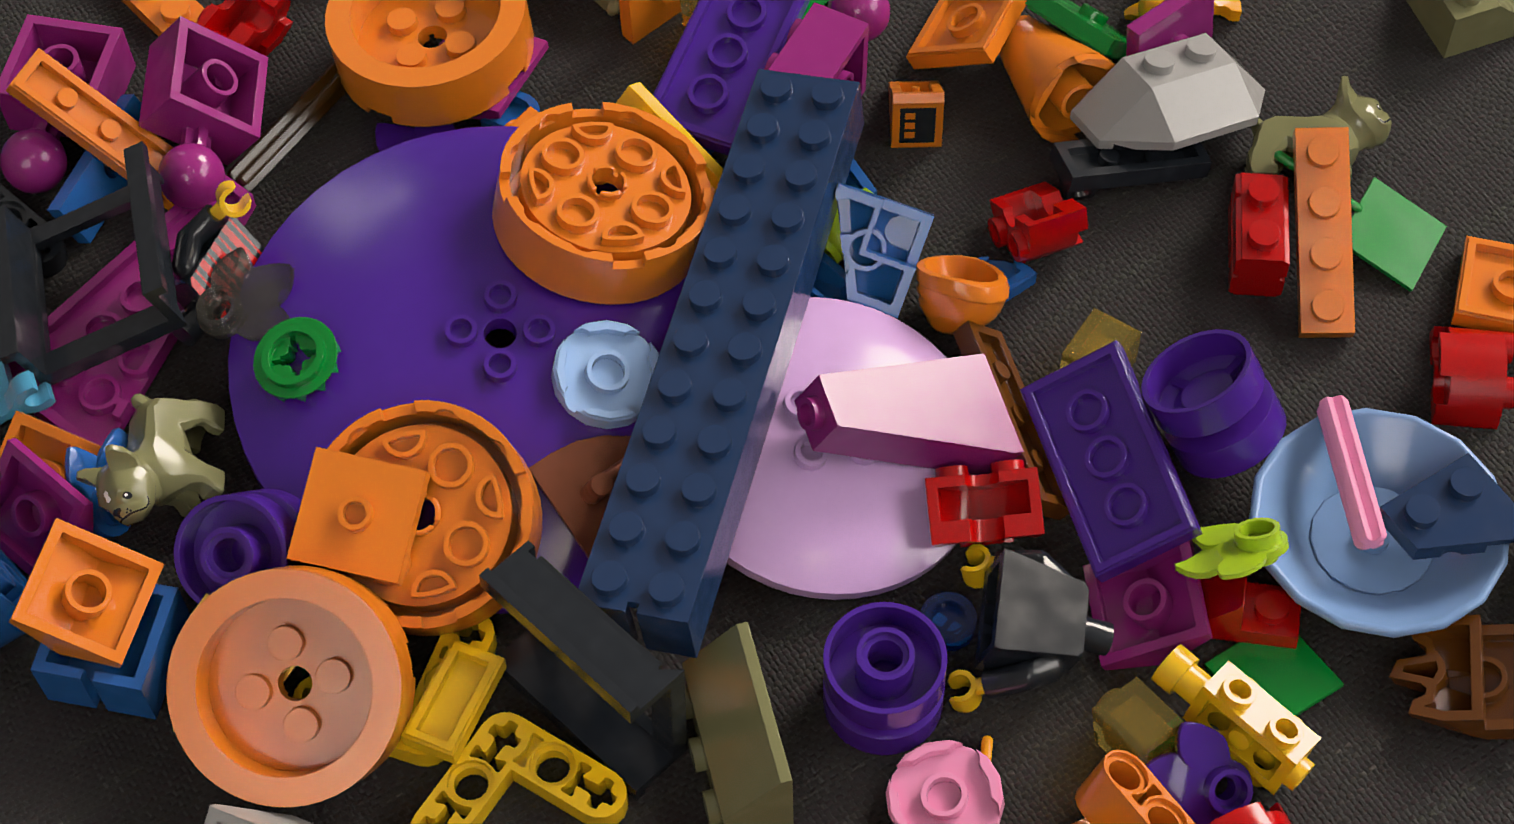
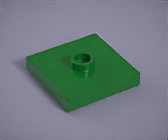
(1083, 24)

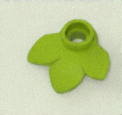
(1235, 549)

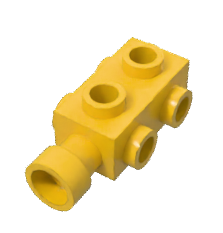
(1247, 717)

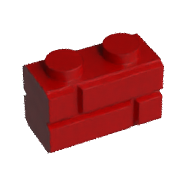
(1258, 234)

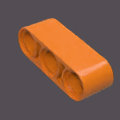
(1127, 793)

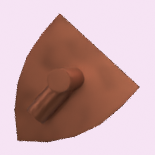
(580, 483)

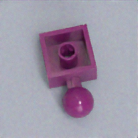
(833, 40)
(96, 54)
(207, 100)

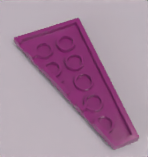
(102, 395)

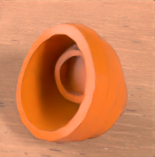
(959, 291)

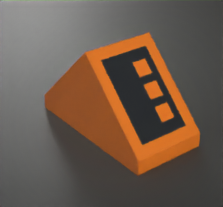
(916, 113)

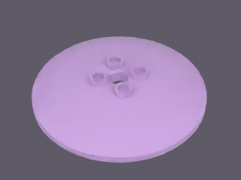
(828, 519)

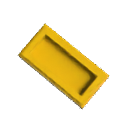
(454, 701)

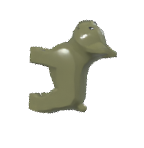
(1363, 115)
(159, 460)

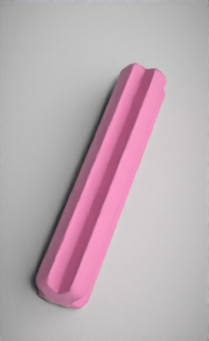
(1351, 473)

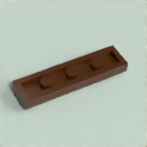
(980, 339)

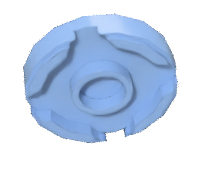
(601, 393)

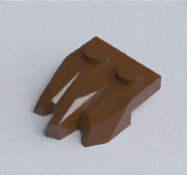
(1463, 678)

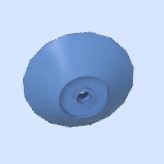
(1370, 588)

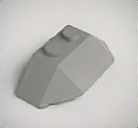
(1170, 98)

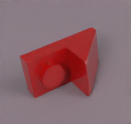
(1251, 612)

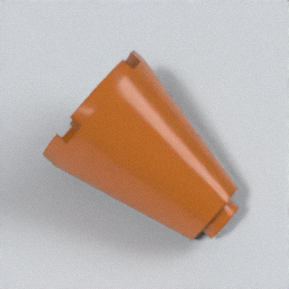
(1050, 75)

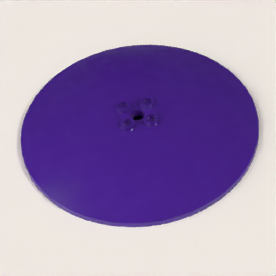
(411, 285)

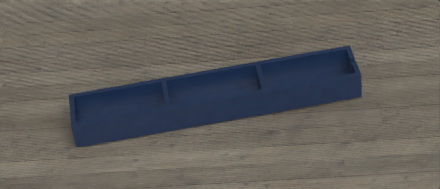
(724, 362)

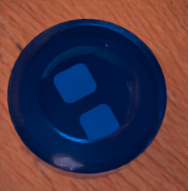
(953, 617)

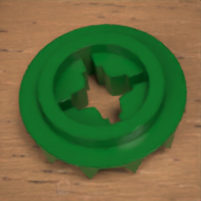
(279, 349)

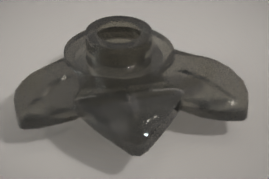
(250, 294)

